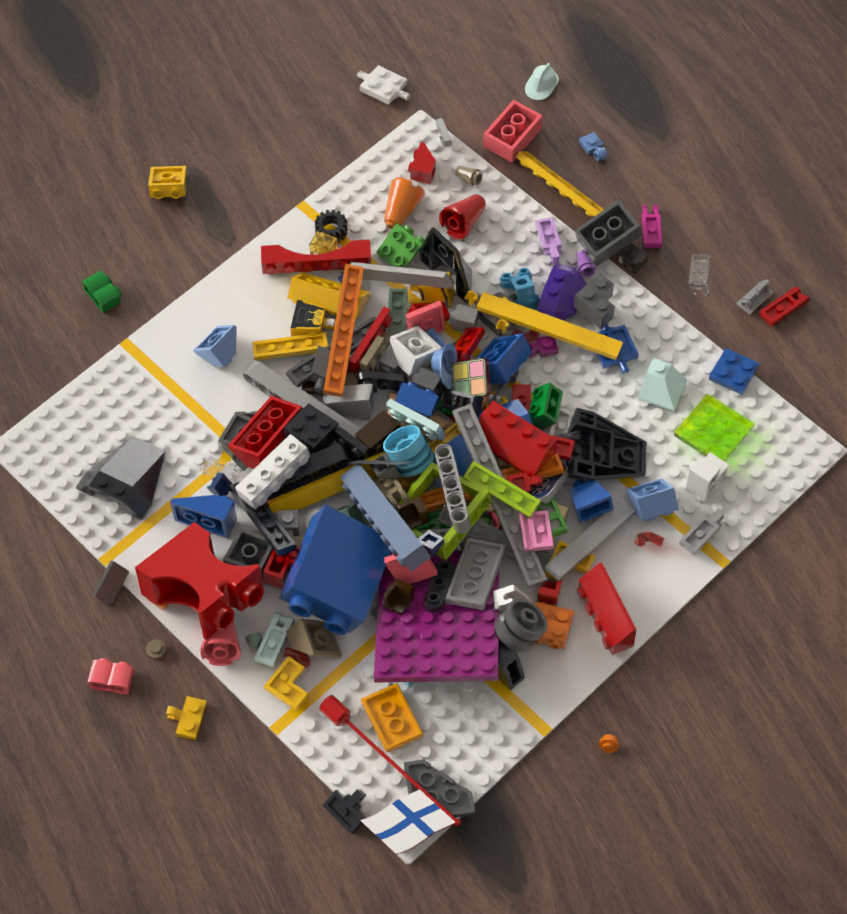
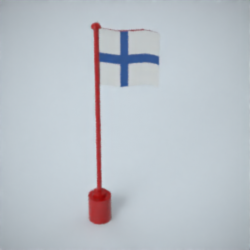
(410, 817)

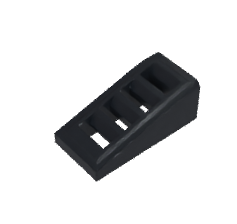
(475, 401)

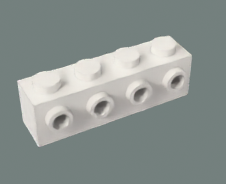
(273, 472)

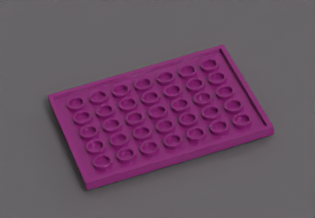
(435, 645)

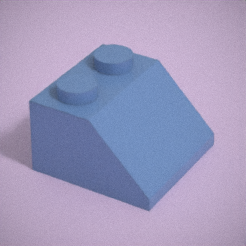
(653, 499)

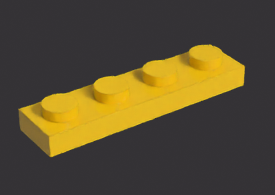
(288, 346)

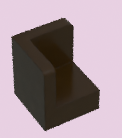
(414, 513)
(399, 596)

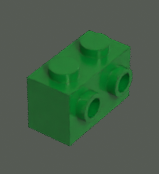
(545, 405)

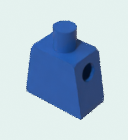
(590, 499)

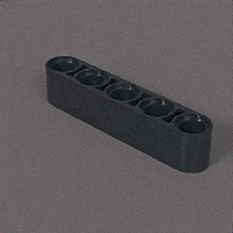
(318, 465)

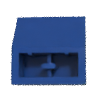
(421, 401)

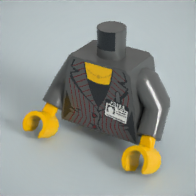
(494, 323)

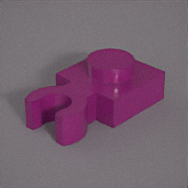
(544, 346)

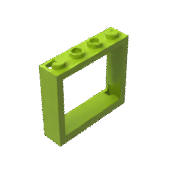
(475, 508)

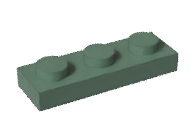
(398, 310)

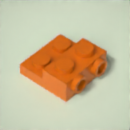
(558, 625)

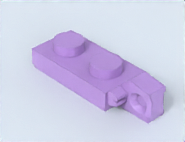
(549, 238)

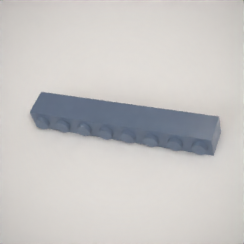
(385, 517)

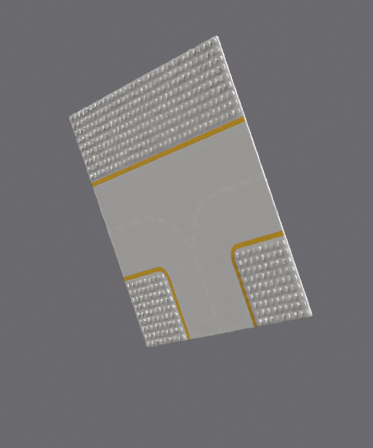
(182, 404)

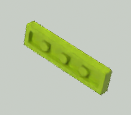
(502, 489)

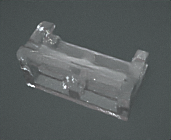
(700, 273)

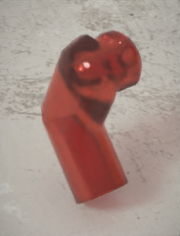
(530, 336)

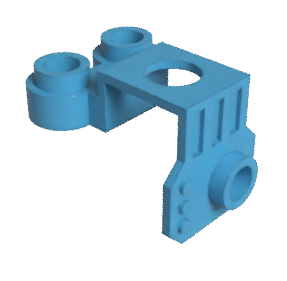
(524, 287)

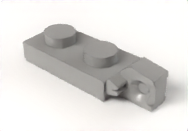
(702, 532)

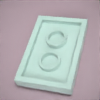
(401, 413)

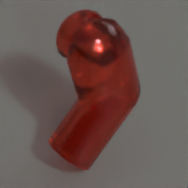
(649, 537)
(298, 656)

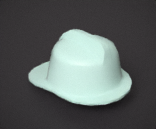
(541, 82)

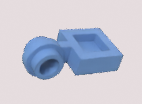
(592, 144)

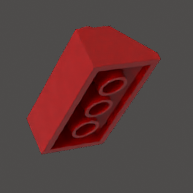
(263, 431)
(516, 439)
(607, 610)

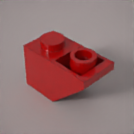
(423, 165)

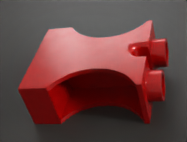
(192, 576)

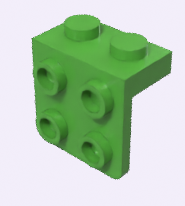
(400, 246)

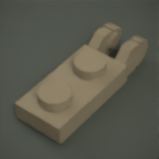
(392, 490)

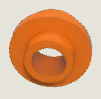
(609, 743)

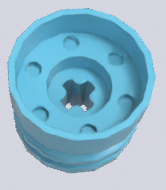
(408, 445)

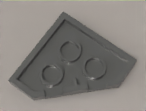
(441, 787)

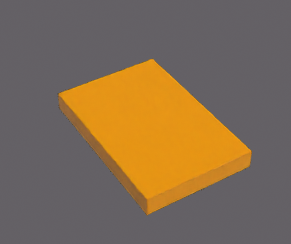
(391, 718)

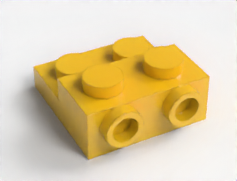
(167, 182)

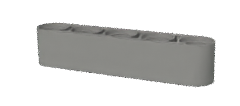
(455, 495)

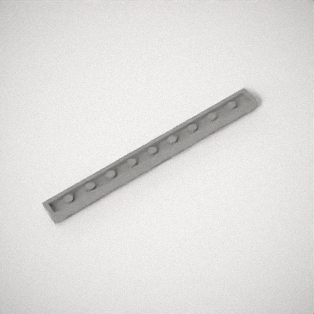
(507, 516)

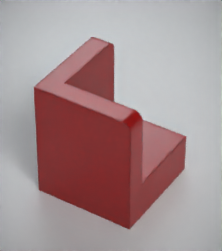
(549, 592)

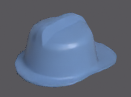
(442, 361)

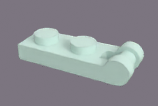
(274, 640)

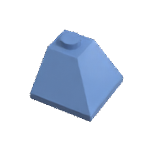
(219, 346)

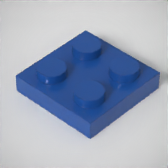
(734, 371)

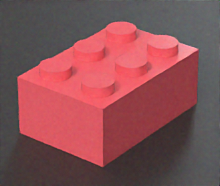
(512, 131)

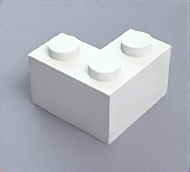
(705, 475)

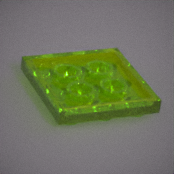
(714, 428)

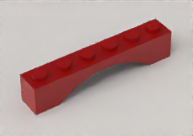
(281, 260)

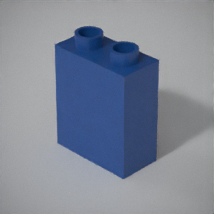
(336, 571)

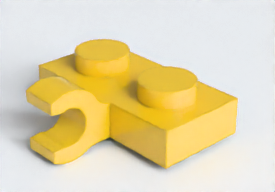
(189, 718)

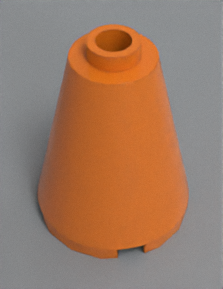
(402, 201)

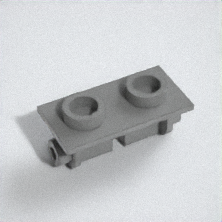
(755, 297)

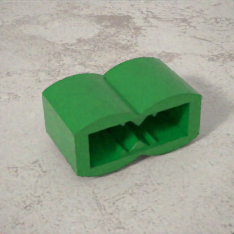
(102, 291)

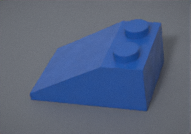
(210, 512)

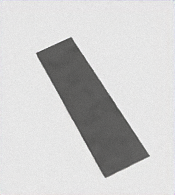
(379, 462)

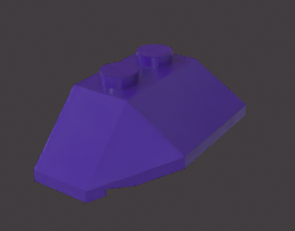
(559, 292)

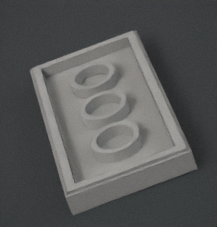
(475, 574)

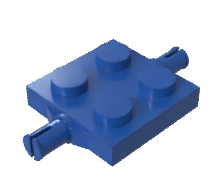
(627, 352)

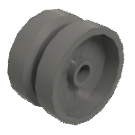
(521, 625)

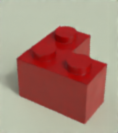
(279, 568)

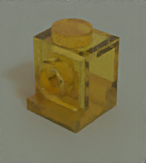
(323, 243)

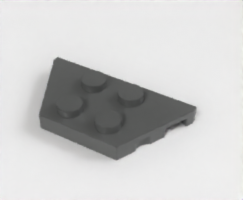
(235, 425)

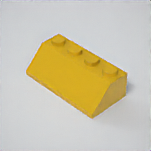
(322, 292)

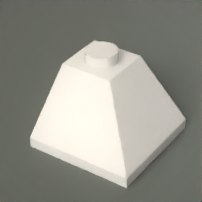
(413, 349)

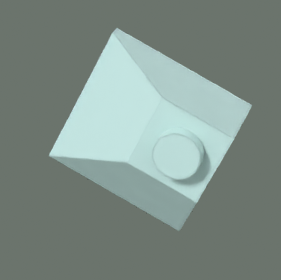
(662, 385)

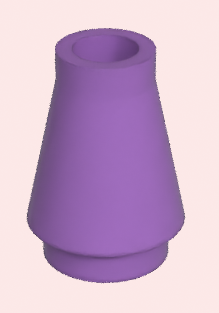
(585, 264)

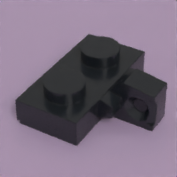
(354, 447)
(346, 809)

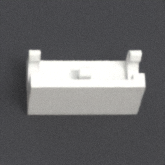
(505, 596)

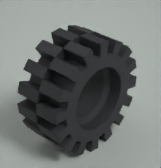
(332, 218)

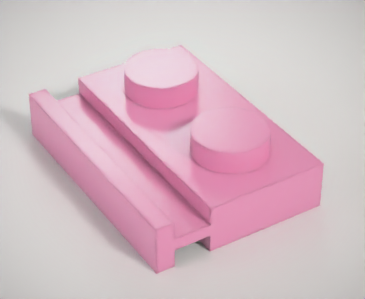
(536, 531)

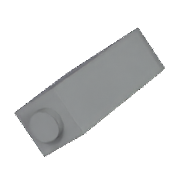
(355, 402)

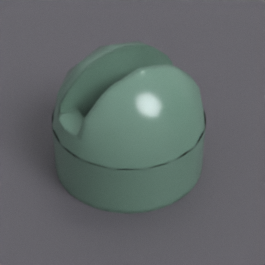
(254, 640)

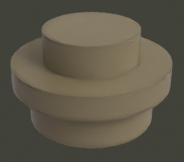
(156, 649)

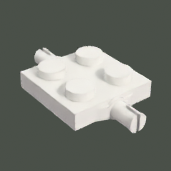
(383, 85)

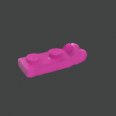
(651, 228)

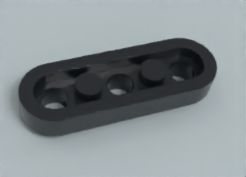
(382, 380)
(438, 591)

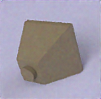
(313, 639)

